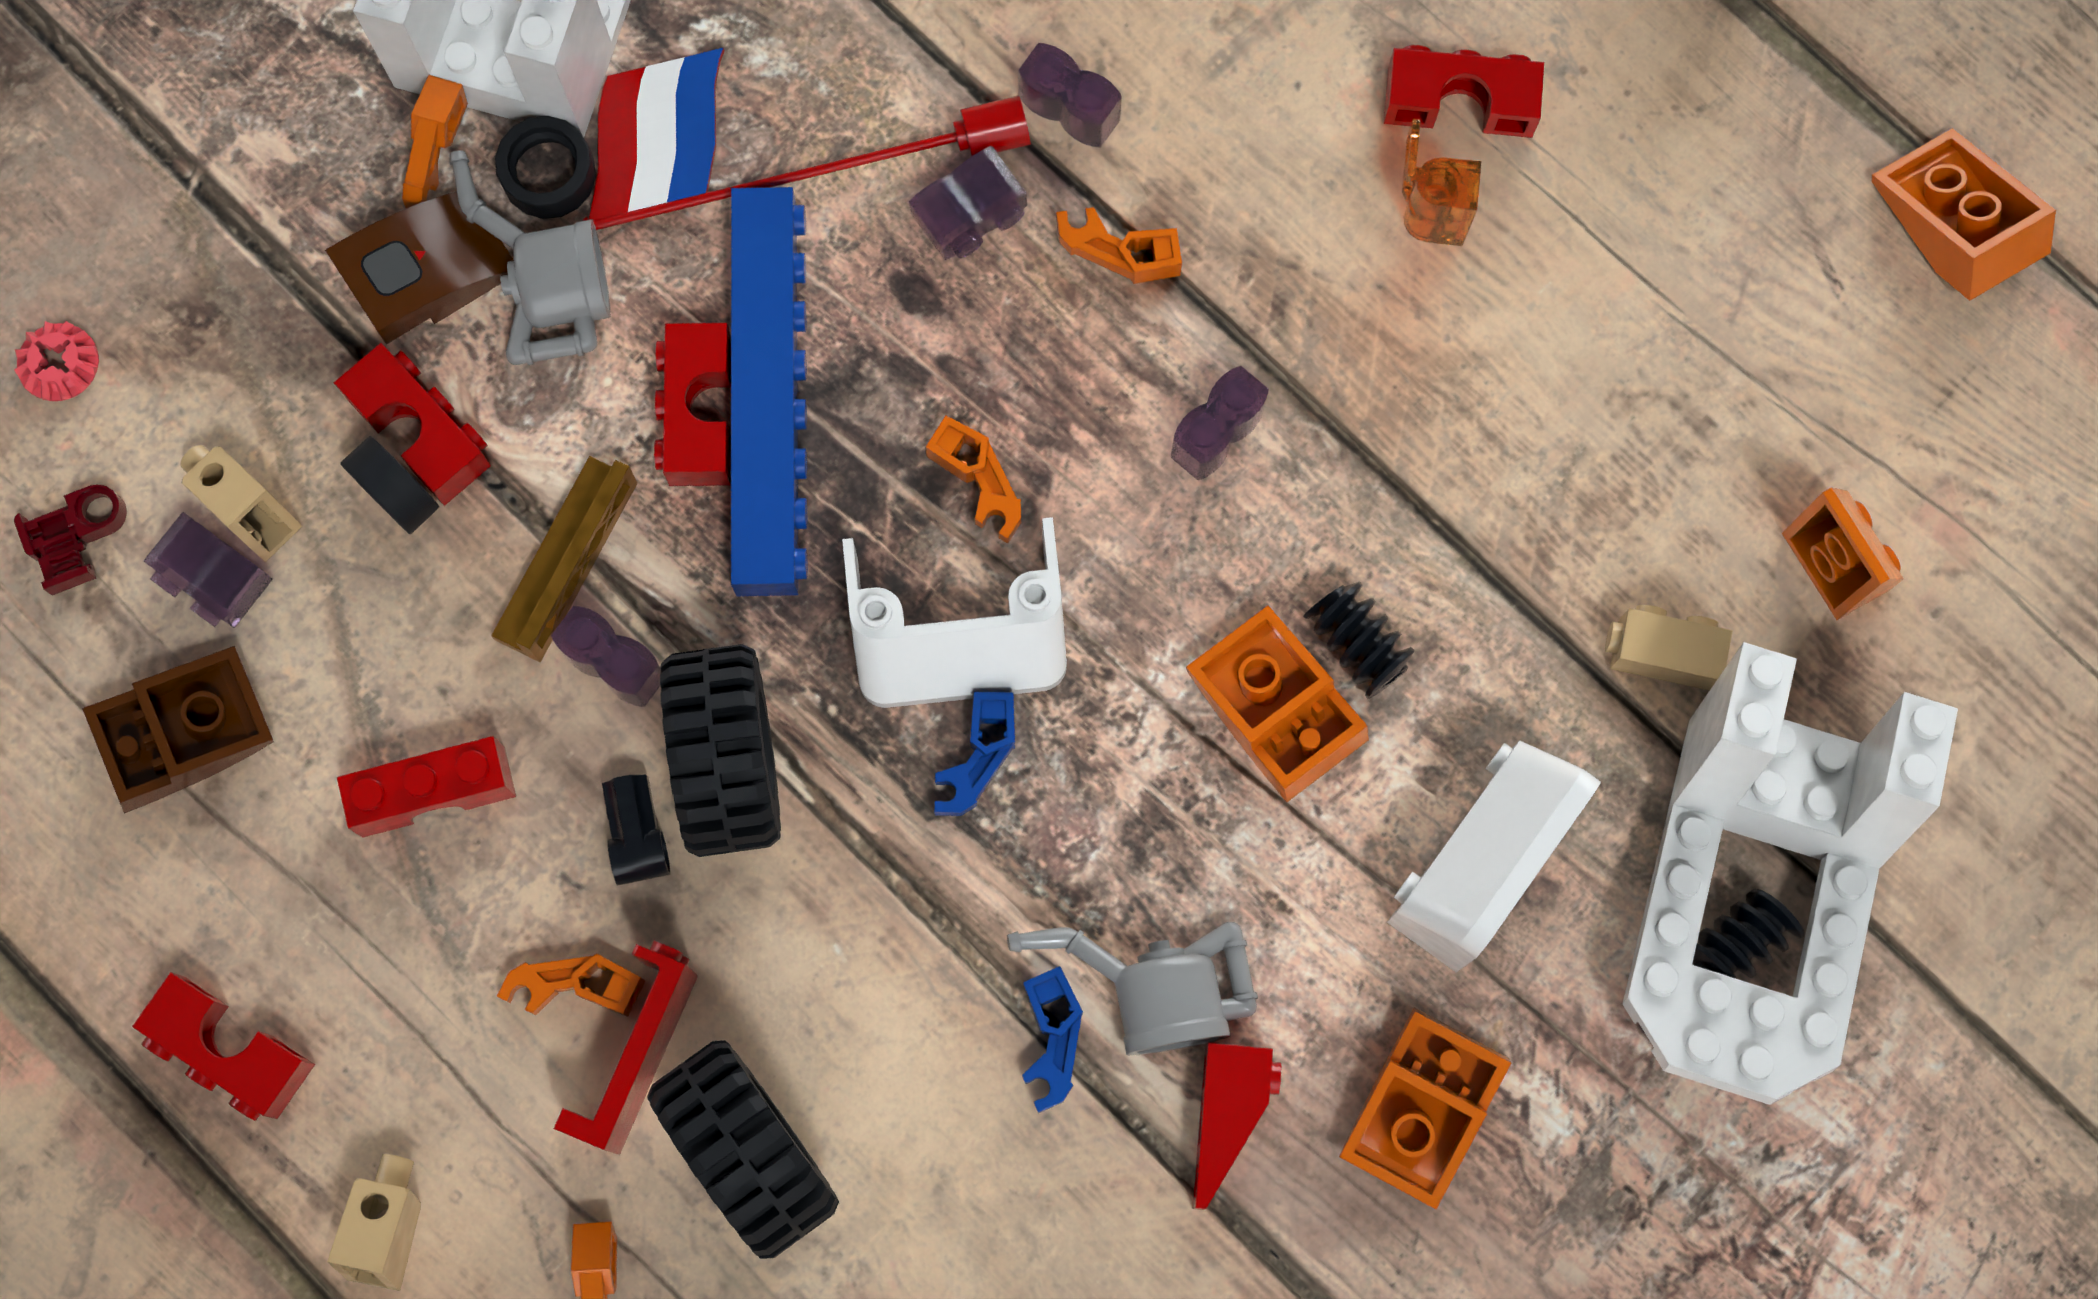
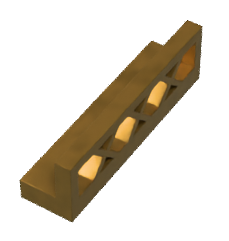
(565, 557)

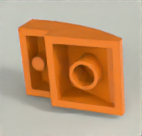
(1278, 703)
(1425, 1108)

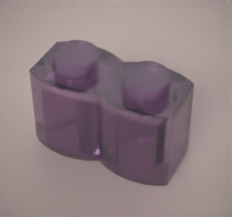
(1062, 92)
(969, 204)
(1211, 428)
(206, 570)
(597, 651)

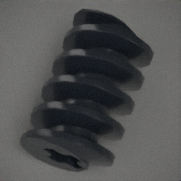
(1361, 638)
(1746, 935)

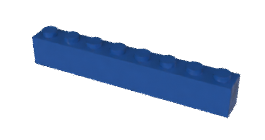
(766, 392)

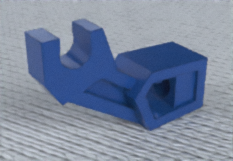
(975, 775)
(1058, 1062)

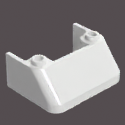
(959, 657)
(1492, 854)

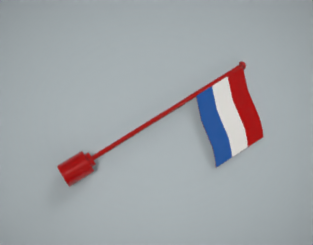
(662, 140)

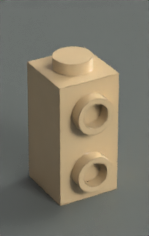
(1668, 648)

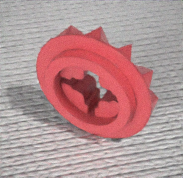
(53, 383)

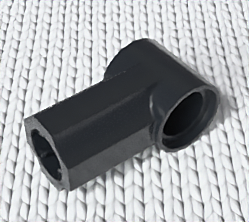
(636, 844)

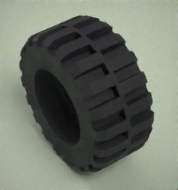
(720, 750)
(742, 1150)

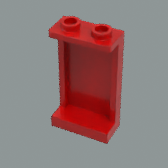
(641, 1054)

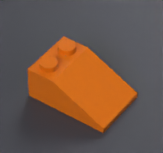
(1966, 213)
(1842, 552)

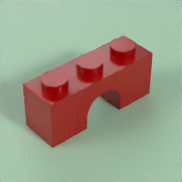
(1504, 87)
(692, 361)
(386, 390)
(450, 777)
(183, 1024)

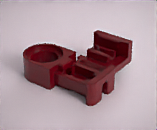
(58, 533)

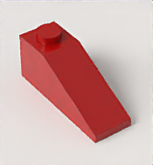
(1232, 1101)

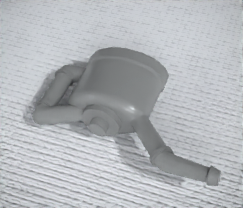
(553, 277)
(1172, 992)

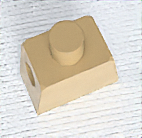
(232, 494)
(374, 1248)

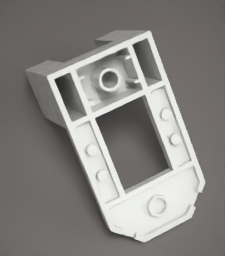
(505, 53)
(1796, 791)

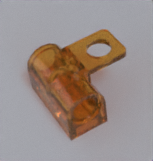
(1438, 194)

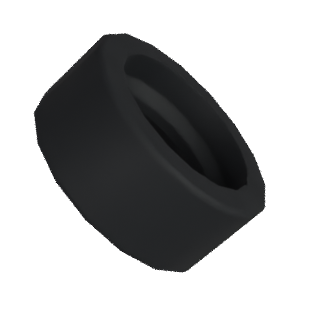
(535, 132)
(390, 484)

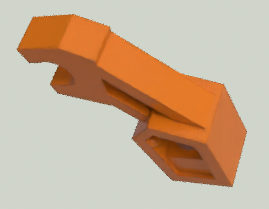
(432, 127)
(1110, 252)
(995, 490)
(569, 974)
(594, 1260)

